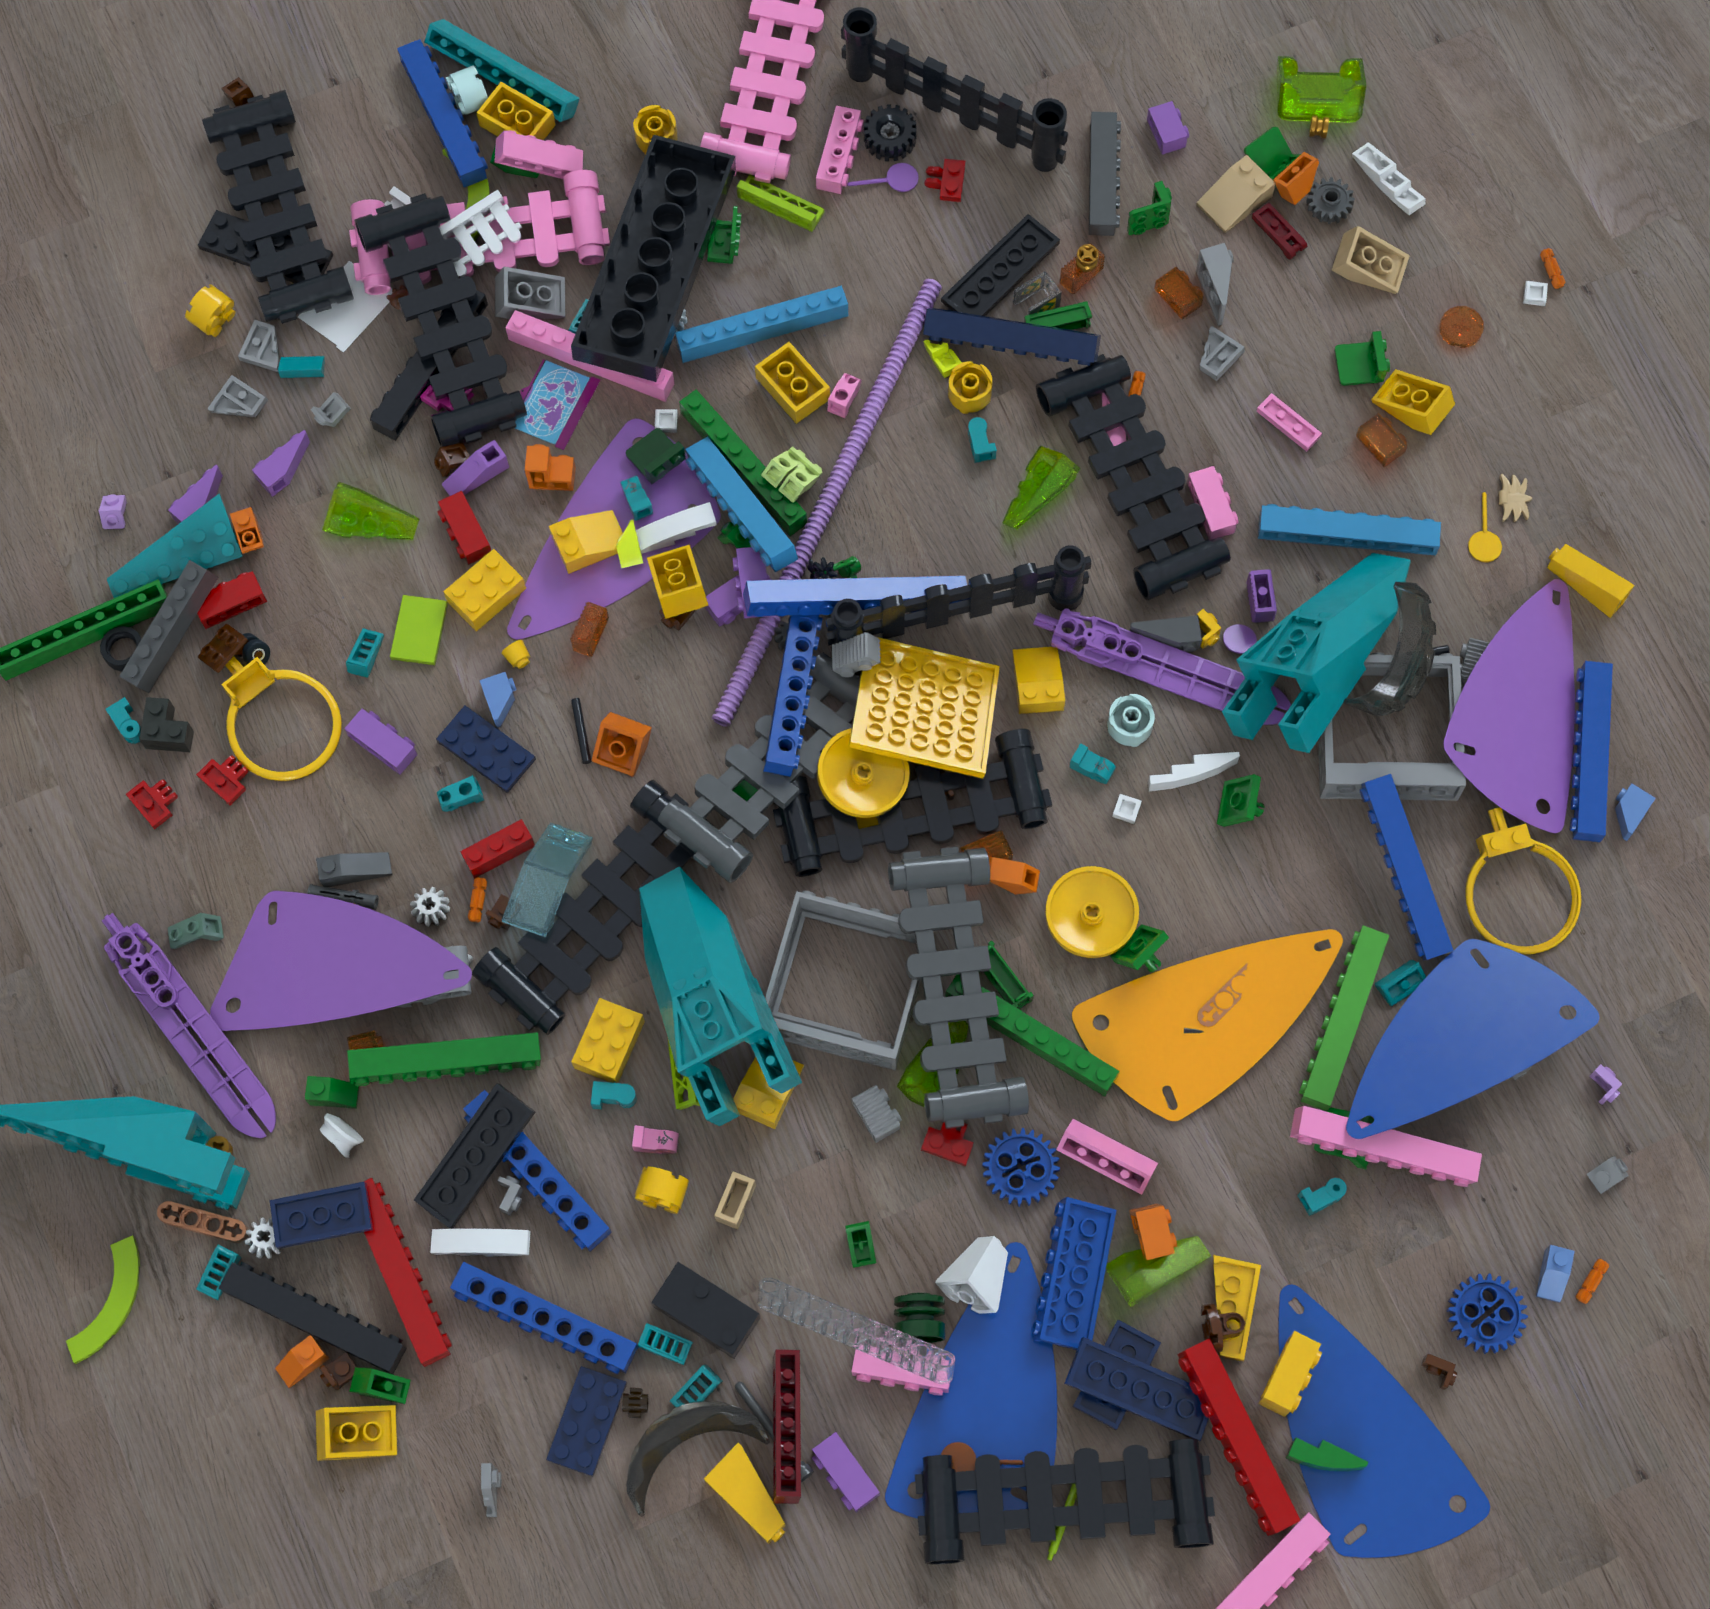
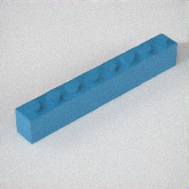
(762, 324)
(741, 505)
(1349, 529)

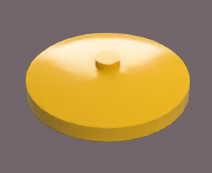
(859, 780)
(1092, 912)

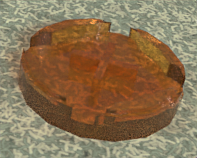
(1461, 326)

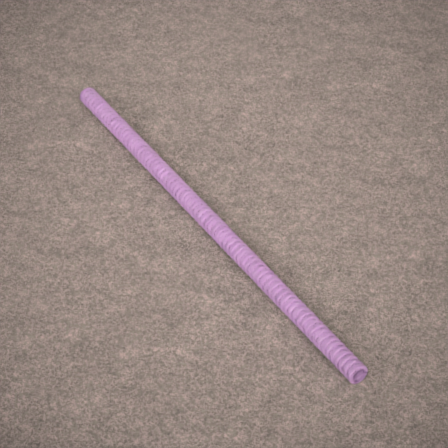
(830, 494)

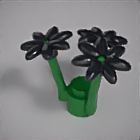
(846, 568)

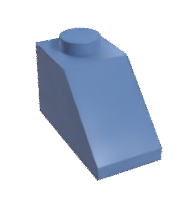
(499, 696)
(1632, 808)
(1554, 1273)

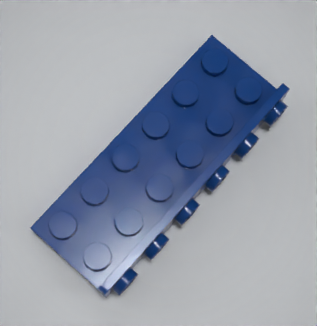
(1073, 1273)

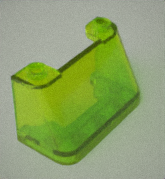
(1320, 93)

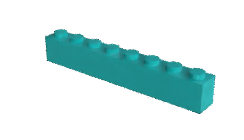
(500, 68)

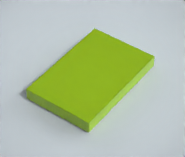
(418, 630)

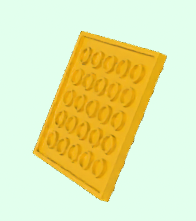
(926, 708)

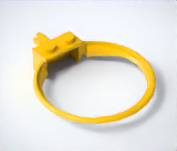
(251, 681)
(1508, 840)

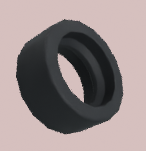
(110, 638)

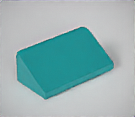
(301, 367)
(1401, 982)

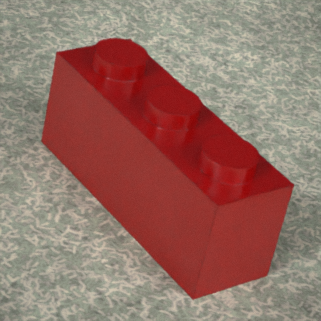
(463, 527)
(231, 599)
(497, 848)

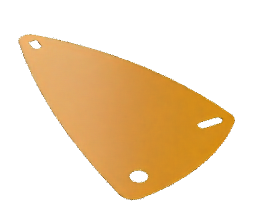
(1151, 1012)

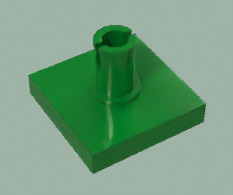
(1240, 801)
(1141, 949)

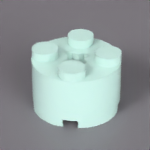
(467, 89)
(1130, 732)

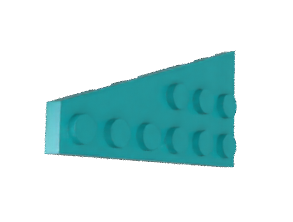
(202, 537)

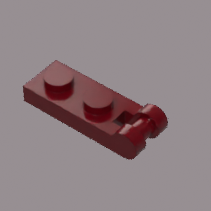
(1279, 230)

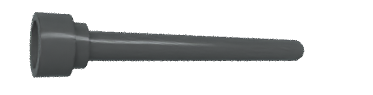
(806, 1470)

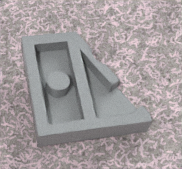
(261, 346)
(1219, 353)
(237, 399)
(489, 1482)

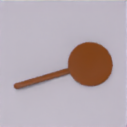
(964, 1457)

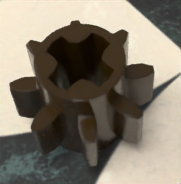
(635, 1403)

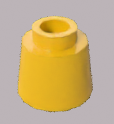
(517, 654)

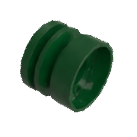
(919, 1316)

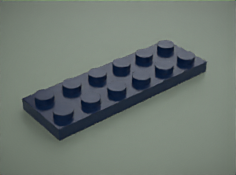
(1137, 1388)

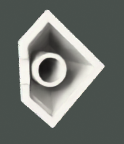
(977, 1275)

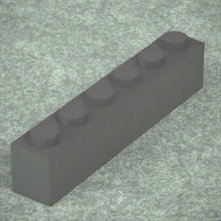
(1102, 173)
(169, 626)

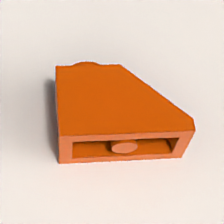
(1297, 178)
(301, 1361)

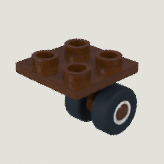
(230, 643)

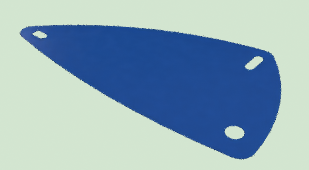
(1465, 1035)
(998, 1394)
(1370, 1415)

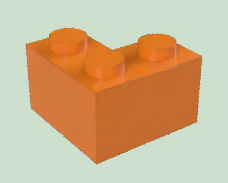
(549, 471)
(1153, 1231)

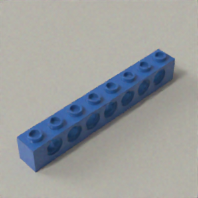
(777, 760)
(596, 1229)
(469, 1276)

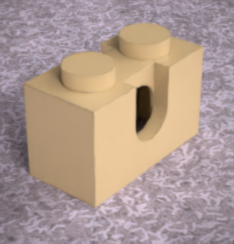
(741, 1191)

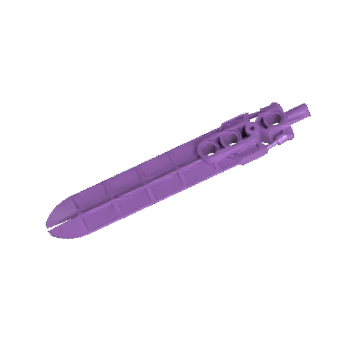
(1157, 675)
(151, 996)

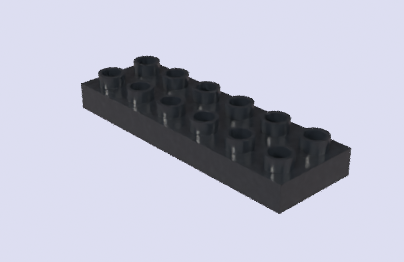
(654, 258)

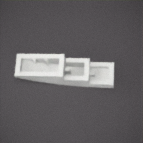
(1388, 179)
(675, 527)
(1201, 768)
(480, 1242)

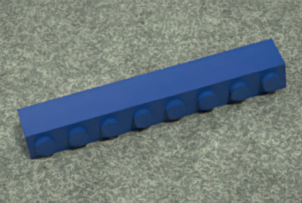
(442, 113)
(1592, 751)
(1406, 866)

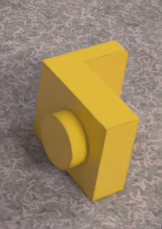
(1210, 627)

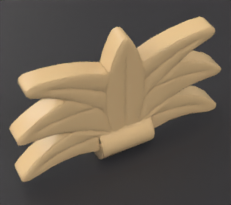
(1513, 498)

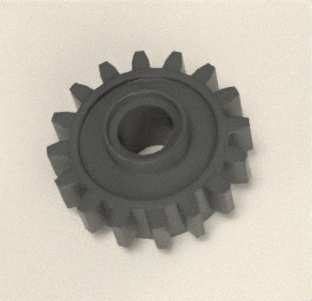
(1328, 211)

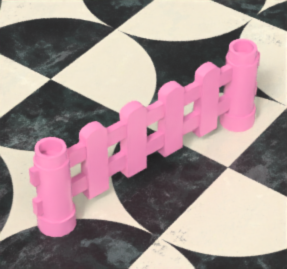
(767, 161)
(582, 206)

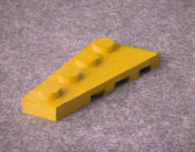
(1236, 1293)

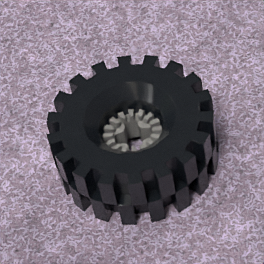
(881, 124)

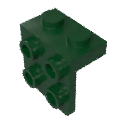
(656, 455)

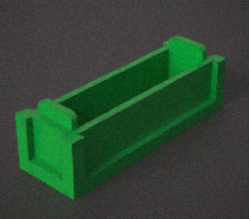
(1065, 317)
(1006, 981)

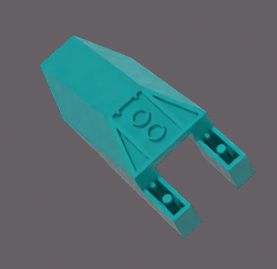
(1321, 648)
(707, 992)
(150, 1137)

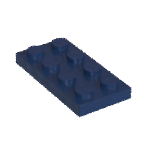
(486, 749)
(321, 1215)
(1132, 1344)
(586, 1421)

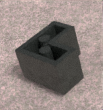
(160, 730)

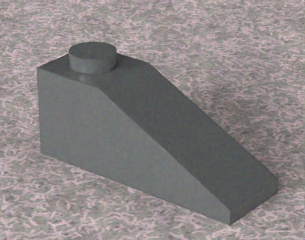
(1176, 632)
(352, 868)

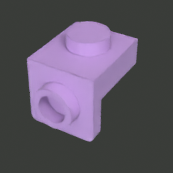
(112, 511)
(1606, 1079)

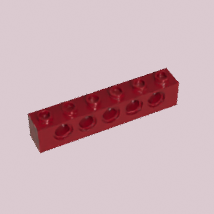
(786, 1427)

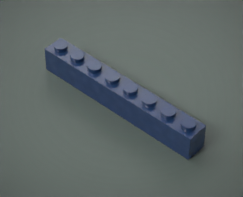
(1012, 335)

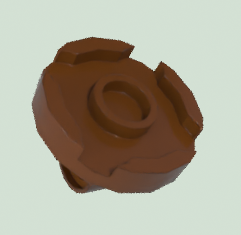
(1216, 1326)

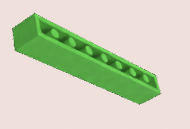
(1344, 1018)

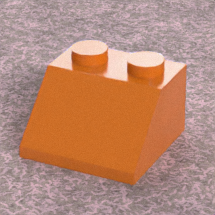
(621, 743)

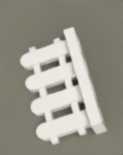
(475, 215)

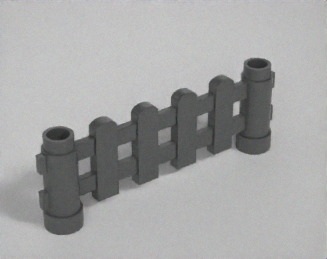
(717, 846)
(950, 1102)

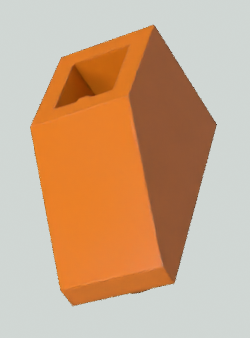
(247, 530)
(1013, 876)

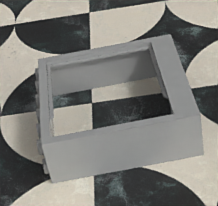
(1411, 779)
(823, 1036)

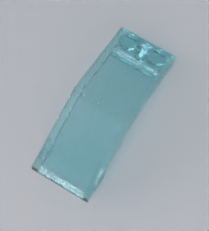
(545, 879)

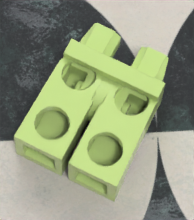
(795, 470)

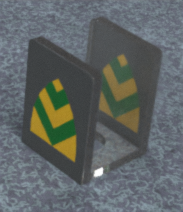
(1035, 285)

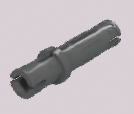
(353, 896)

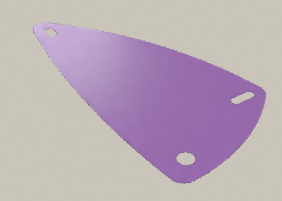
(557, 597)
(1522, 712)
(328, 964)

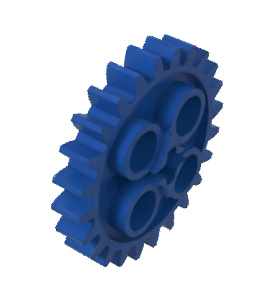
(1010, 1148)
(1501, 1330)

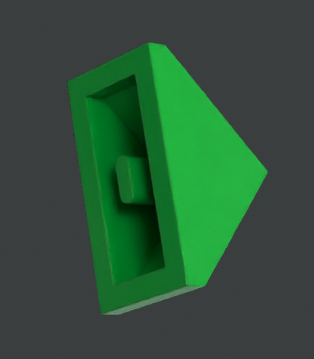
(860, 1244)

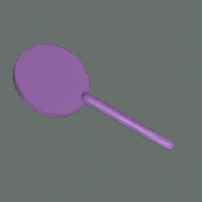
(900, 177)
(1239, 638)

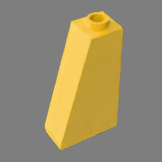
(1590, 579)
(744, 1492)

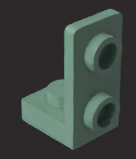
(194, 928)

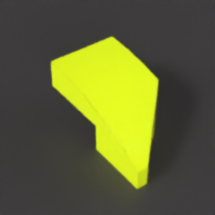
(942, 356)
(628, 547)

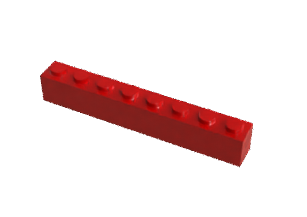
(404, 1280)
(1238, 1438)

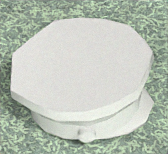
(340, 1134)

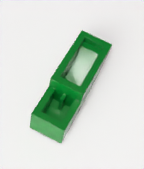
(1324, 1456)

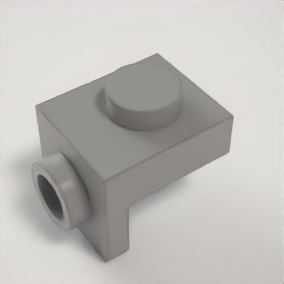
(331, 411)
(1608, 1174)
(512, 1198)

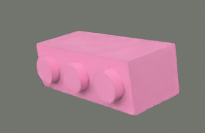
(1208, 493)

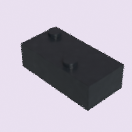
(706, 1310)

